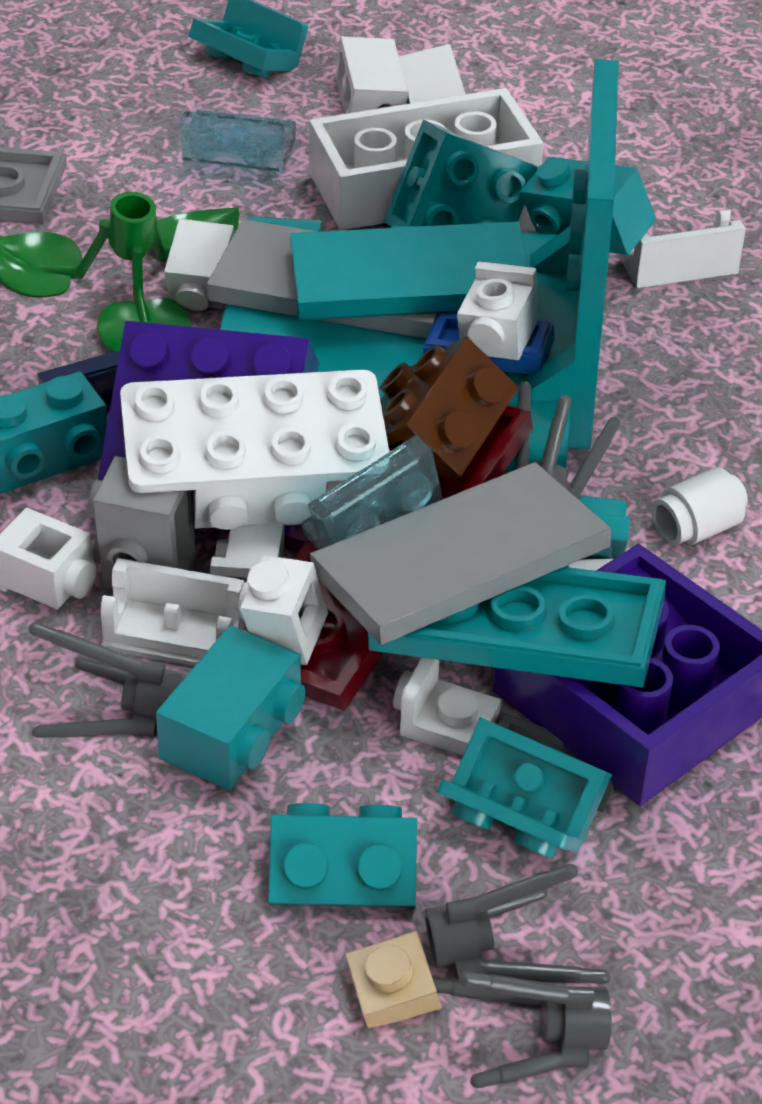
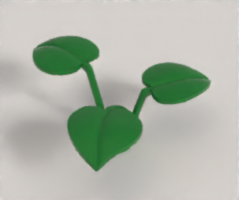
(45, 261)

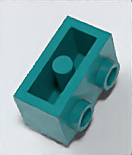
(550, 202)
(46, 430)
(230, 707)

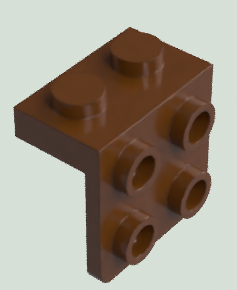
(447, 402)

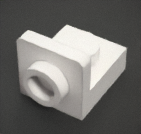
(439, 710)

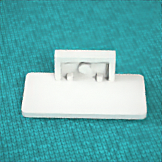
(251, 442)

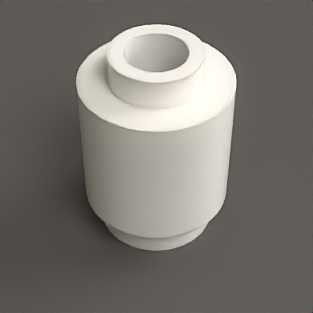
(700, 507)

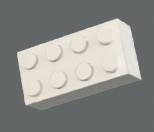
(363, 153)

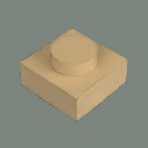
(393, 980)

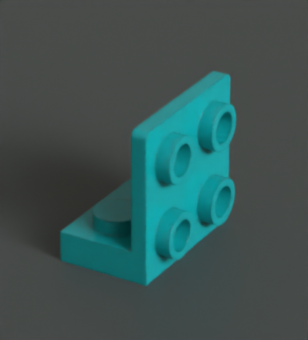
(457, 182)

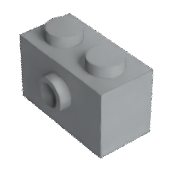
(139, 525)

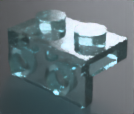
(237, 140)
(376, 494)

